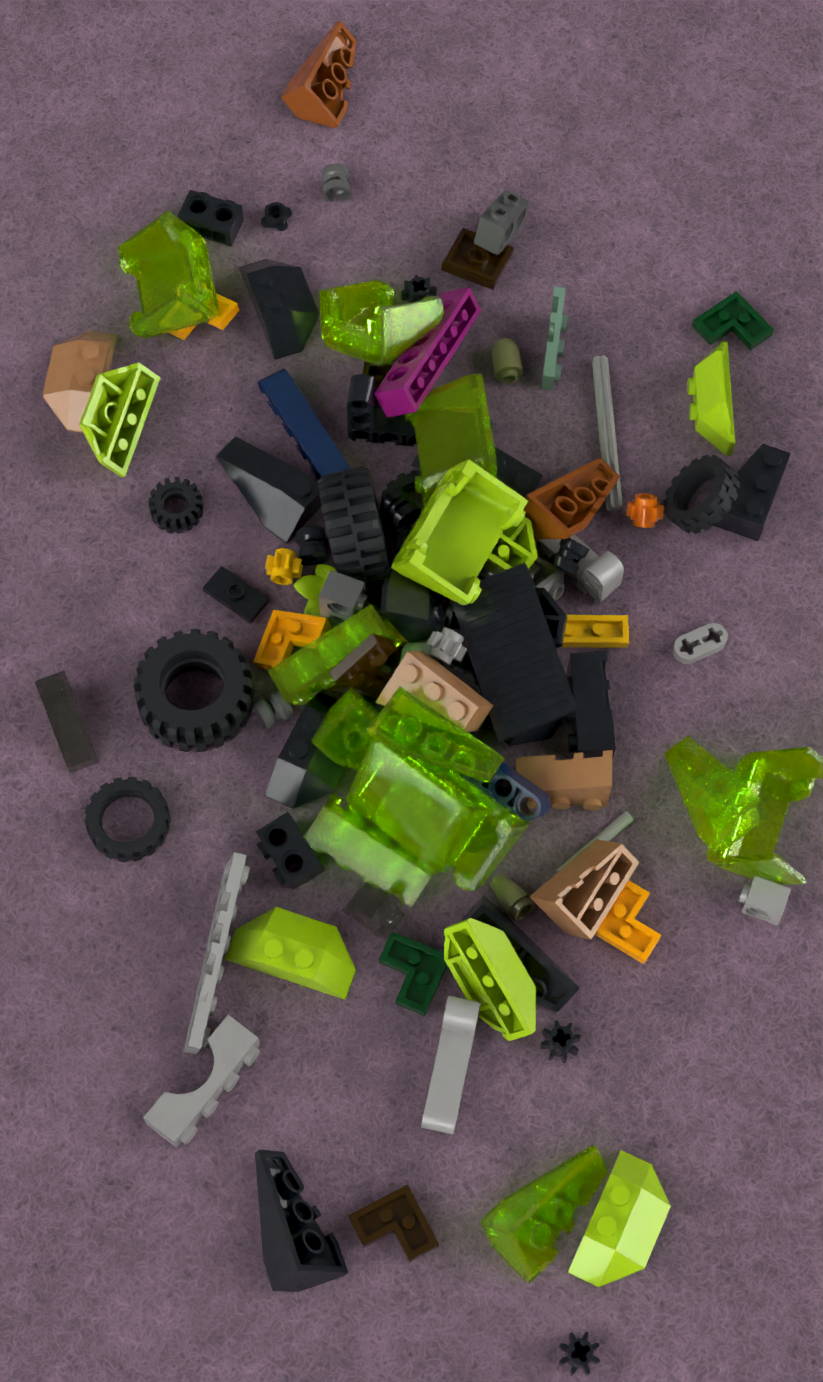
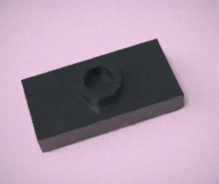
(236, 594)

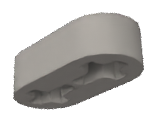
(703, 649)

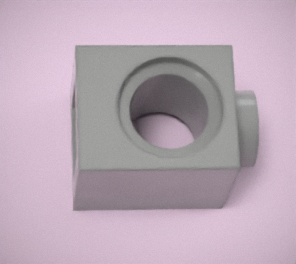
(764, 900)

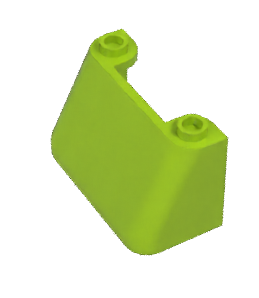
(459, 532)

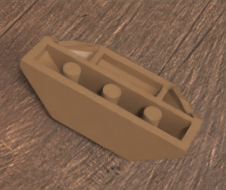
(73, 374)

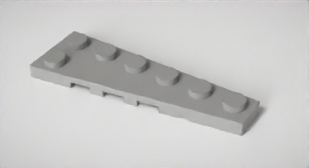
(233, 877)

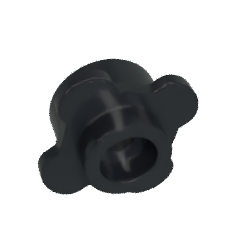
(276, 209)

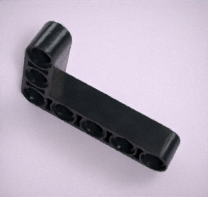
(369, 421)

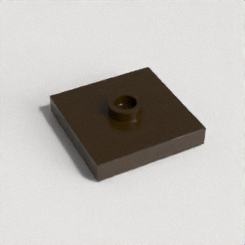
(475, 262)

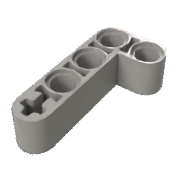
(595, 575)
(451, 1065)

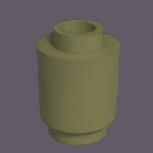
(506, 361)

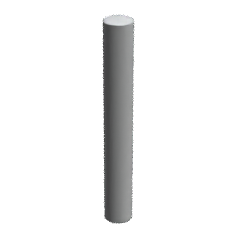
(606, 834)

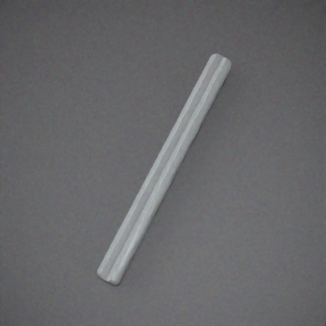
(606, 426)

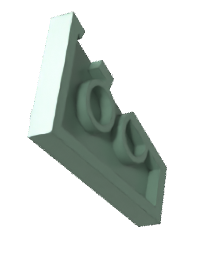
(555, 345)

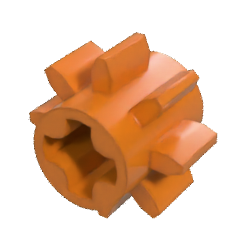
(645, 510)

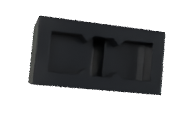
(211, 222)
(293, 849)

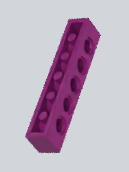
(424, 361)

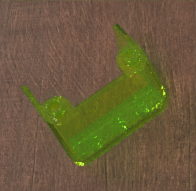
(777, 780)

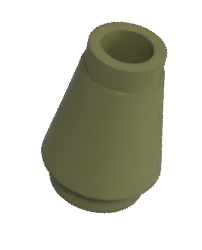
(512, 897)

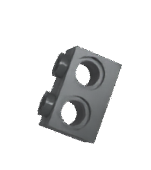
(501, 222)
(341, 598)

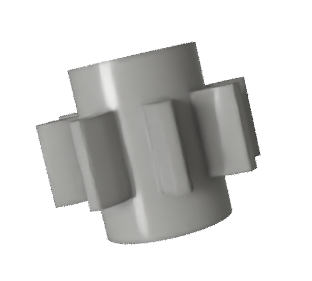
(446, 646)

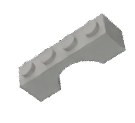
(177, 1114)

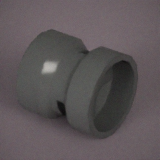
(336, 182)
(273, 709)

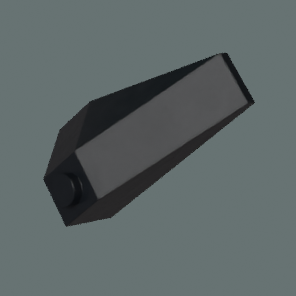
(274, 490)
(409, 605)
(551, 983)
(292, 1242)

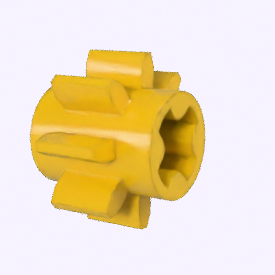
(283, 566)

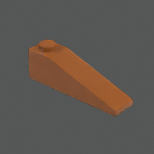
(319, 84)
(569, 501)

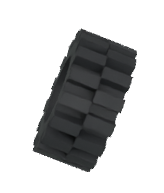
(175, 490)

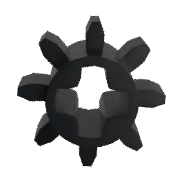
(417, 289)
(554, 1047)
(576, 1363)

